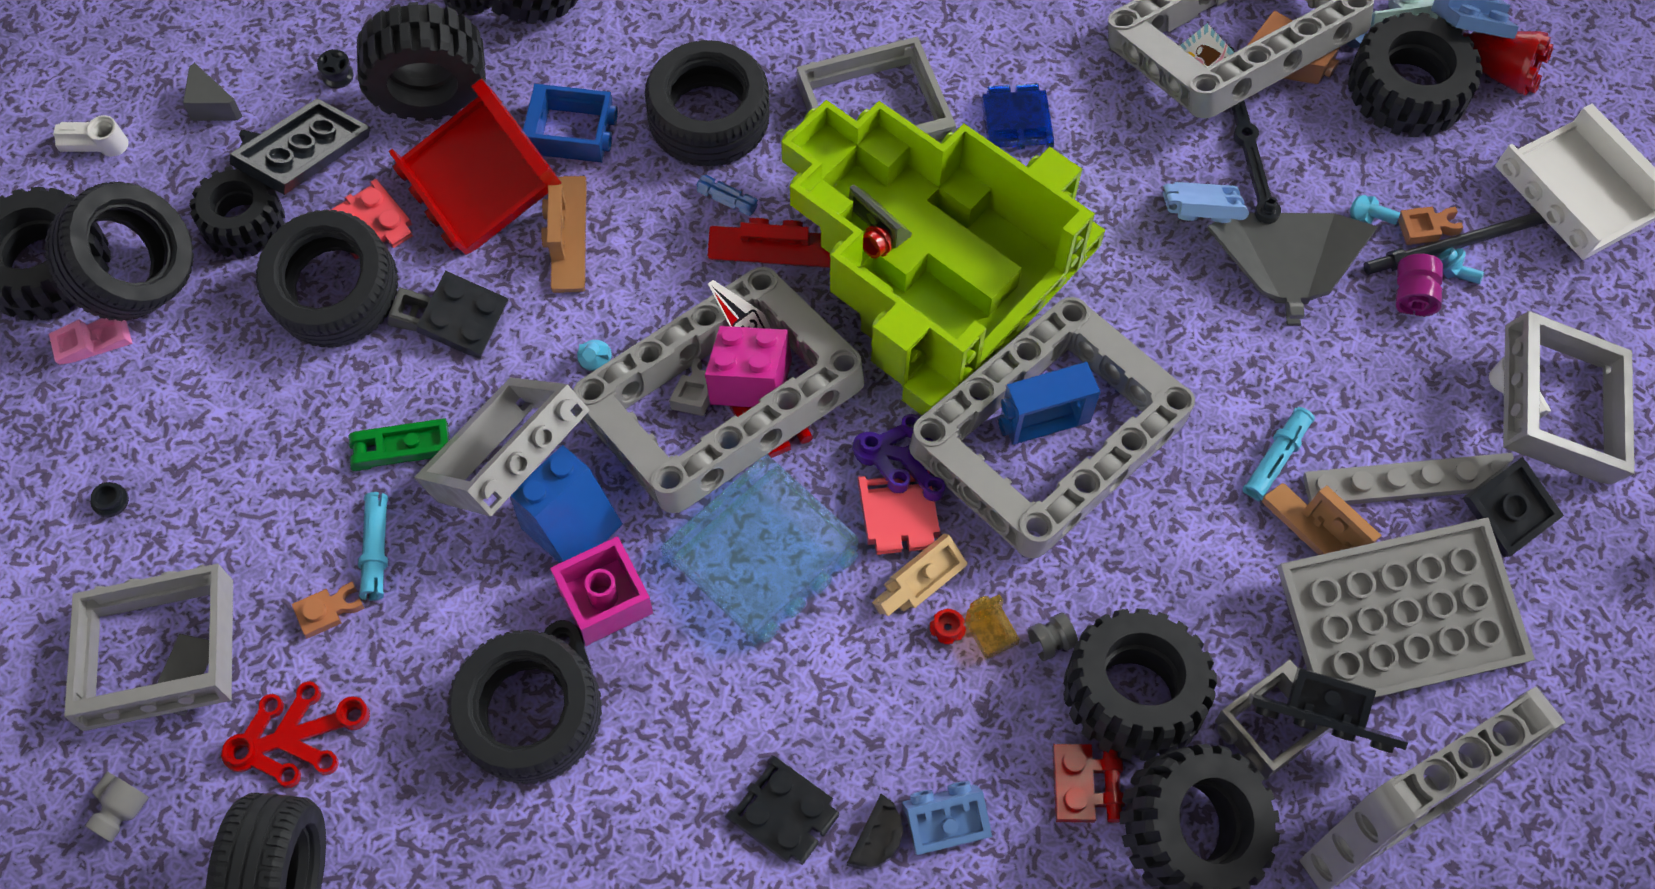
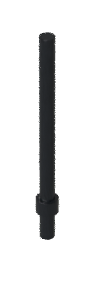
(1393, 257)

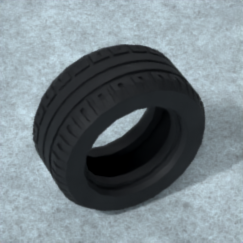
(698, 66)
(295, 247)
(82, 277)
(483, 675)
(269, 844)

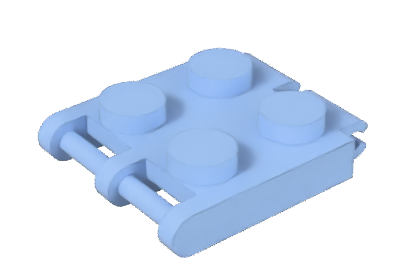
(1205, 200)

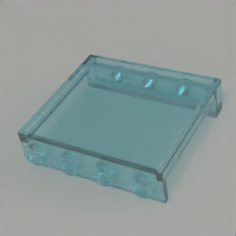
(762, 549)

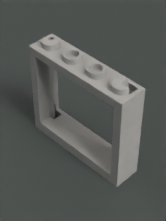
(876, 60)
(1522, 399)
(447, 471)
(215, 687)

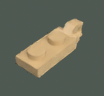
(921, 576)

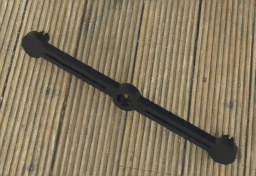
(1267, 208)

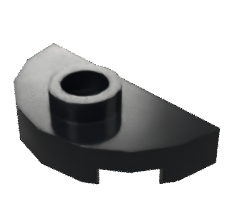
(879, 837)

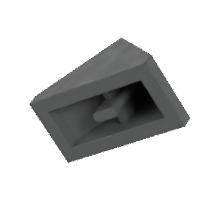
(207, 99)

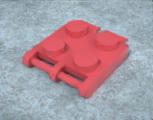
(379, 212)
(897, 516)

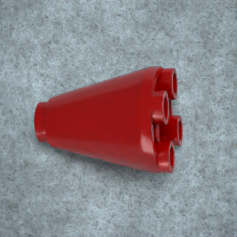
(1515, 60)

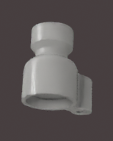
(119, 804)

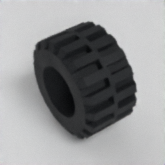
(241, 232)

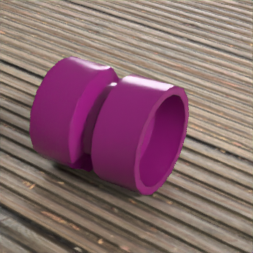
(1419, 285)

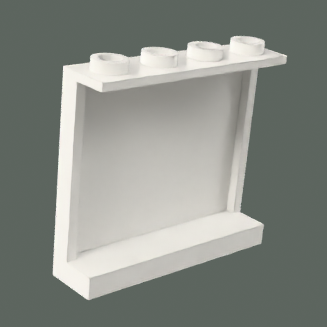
(1585, 182)

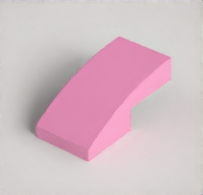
(83, 341)

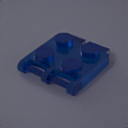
(1017, 116)

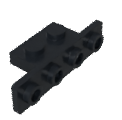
(1330, 703)

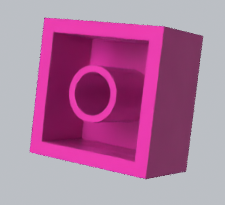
(747, 365)
(602, 590)

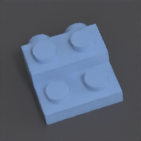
(1477, 16)

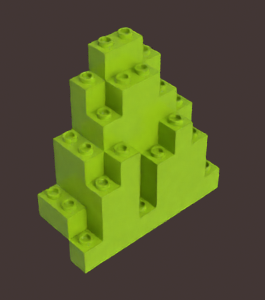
(982, 249)

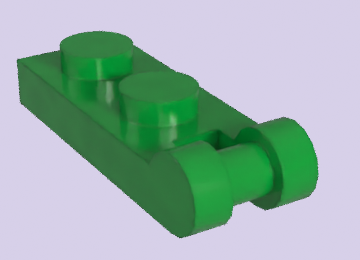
(397, 443)

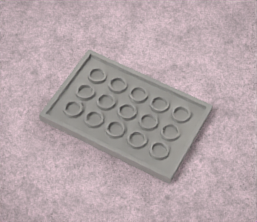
(1407, 609)

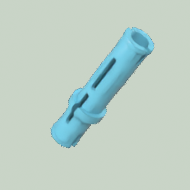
(1285, 443)
(373, 557)

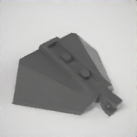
(1295, 256)

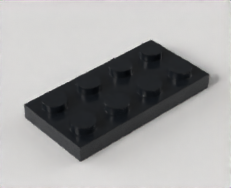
(299, 146)

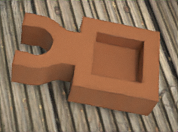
(1426, 226)
(322, 611)

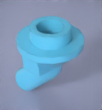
(1367, 208)
(1453, 266)
(593, 354)

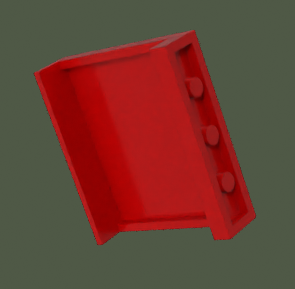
(476, 172)

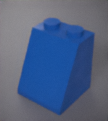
(564, 507)

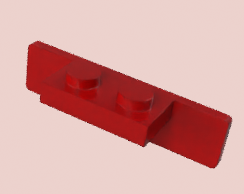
(768, 244)

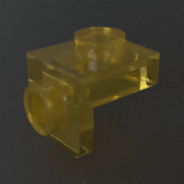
(990, 626)

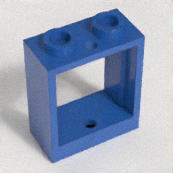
(570, 100)
(1048, 403)

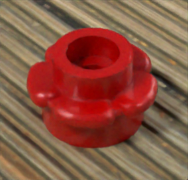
(876, 242)
(950, 617)

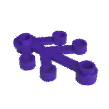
(883, 450)

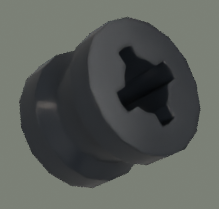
(339, 62)

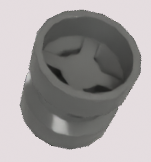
(1053, 636)

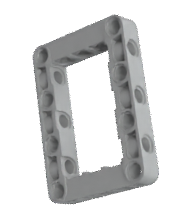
(1138, 37)
(1114, 358)
(780, 415)
(1414, 801)

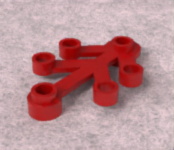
(290, 734)

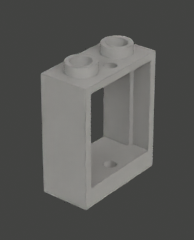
(1234, 733)

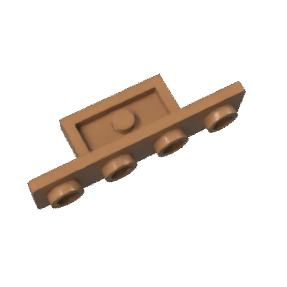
(566, 233)
(1324, 523)

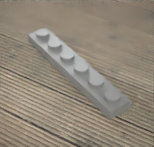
(1406, 479)

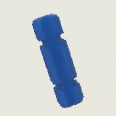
(727, 195)

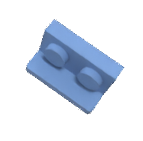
(947, 817)

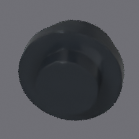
(109, 499)

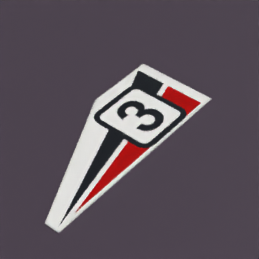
(736, 310)

